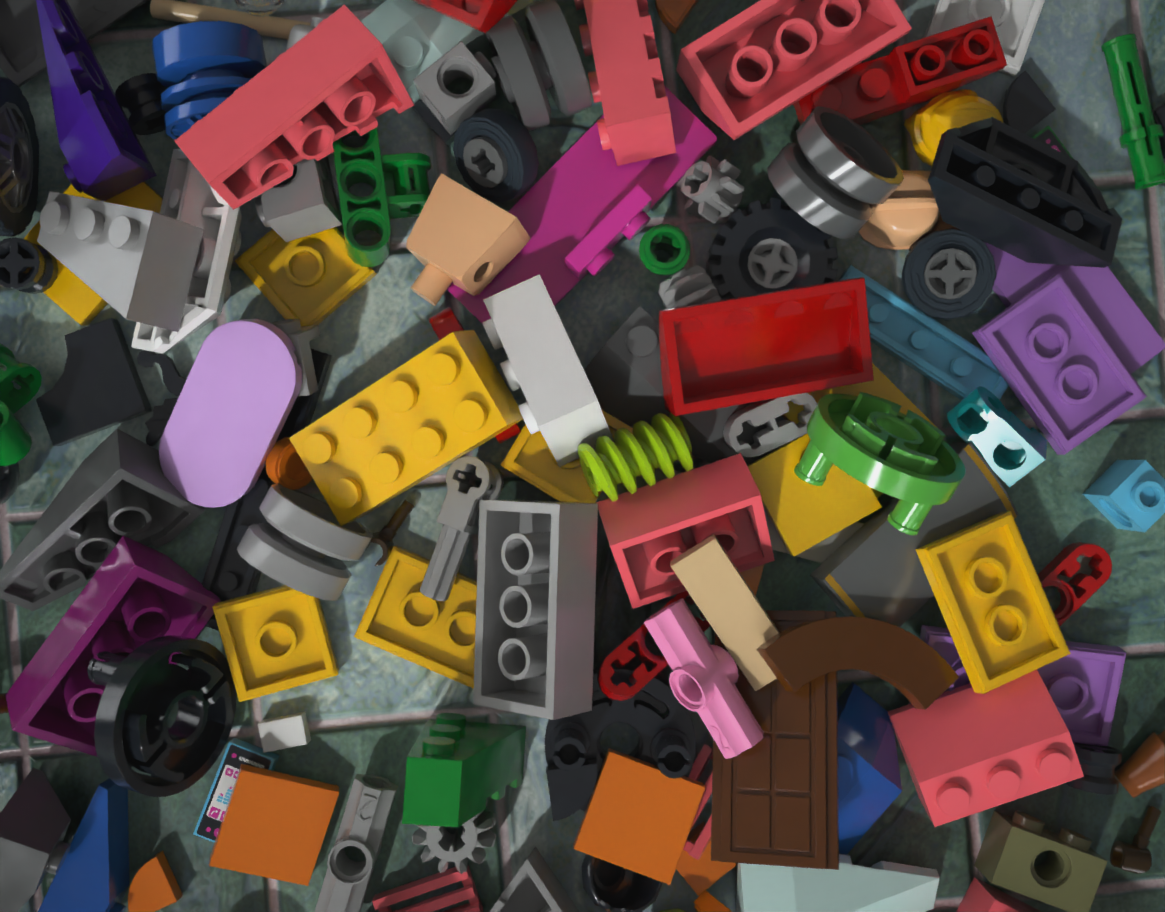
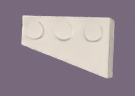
(545, 368)

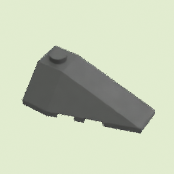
(631, 389)
(108, 497)

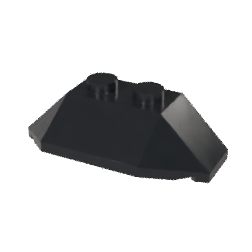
(1022, 196)

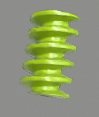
(636, 455)

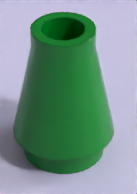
(665, 238)

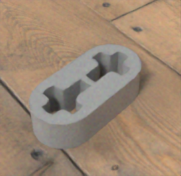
(775, 433)

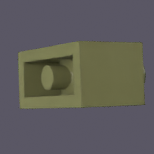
(1065, 878)

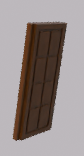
(782, 794)

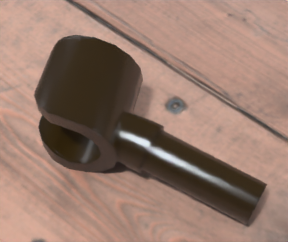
(388, 532)
(1136, 856)

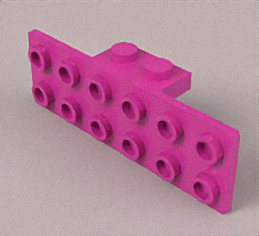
(588, 207)

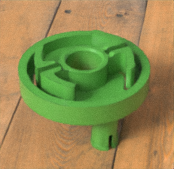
(884, 451)

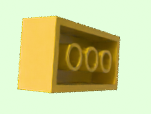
(407, 426)

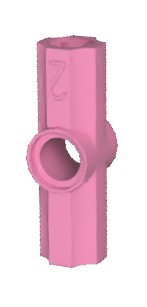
(704, 679)

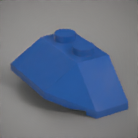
(865, 765)

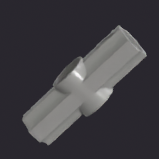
(361, 827)

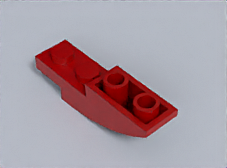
(910, 74)

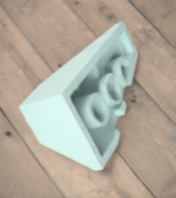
(420, 36)
(849, 889)

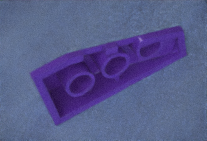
(89, 120)

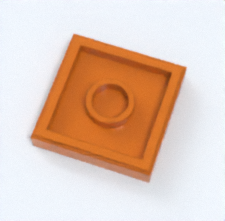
(638, 816)
(274, 825)

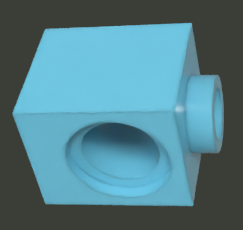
(1129, 495)

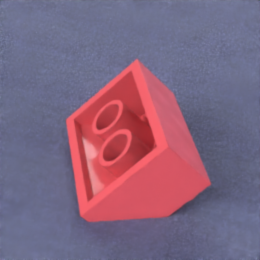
(676, 515)
(985, 747)

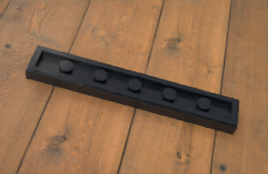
(227, 571)

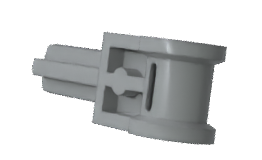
(459, 520)

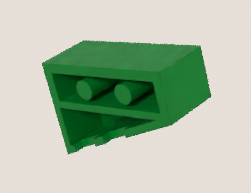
(459, 767)

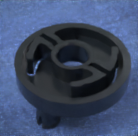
(137, 706)
(662, 740)

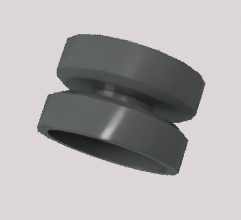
(538, 65)
(834, 173)

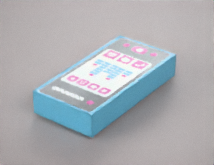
(236, 753)

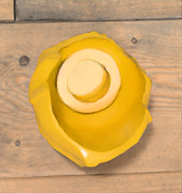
(945, 113)

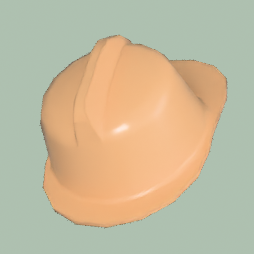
(905, 215)

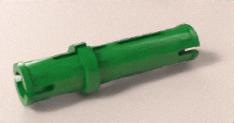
(1135, 112)

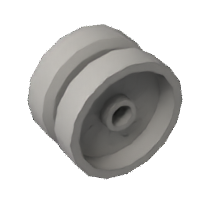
(303, 543)

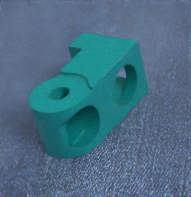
(998, 435)

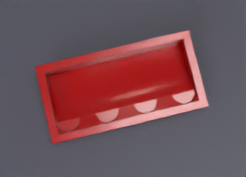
(765, 346)

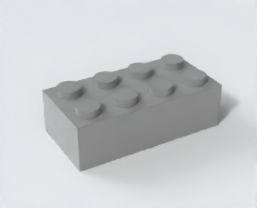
(535, 607)

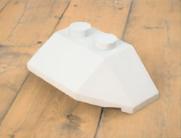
(195, 202)

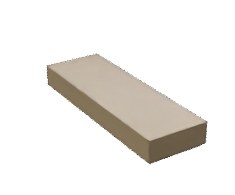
(728, 606)

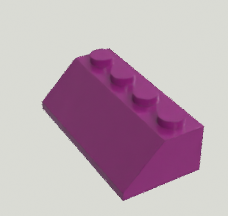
(124, 605)

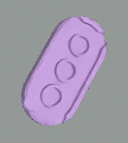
(230, 412)

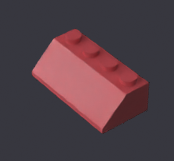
(781, 55)

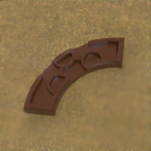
(858, 644)

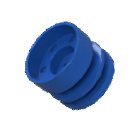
(203, 67)

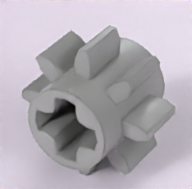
(712, 189)

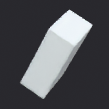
(284, 732)

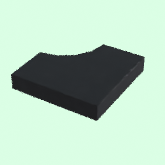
(96, 387)

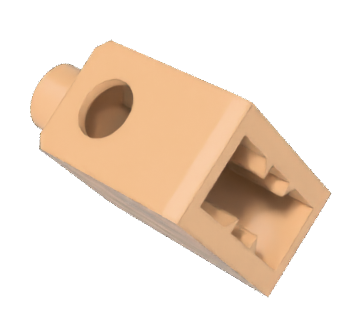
(461, 241)

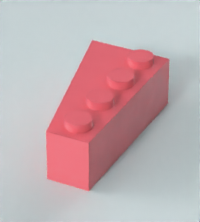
(627, 79)
(295, 109)

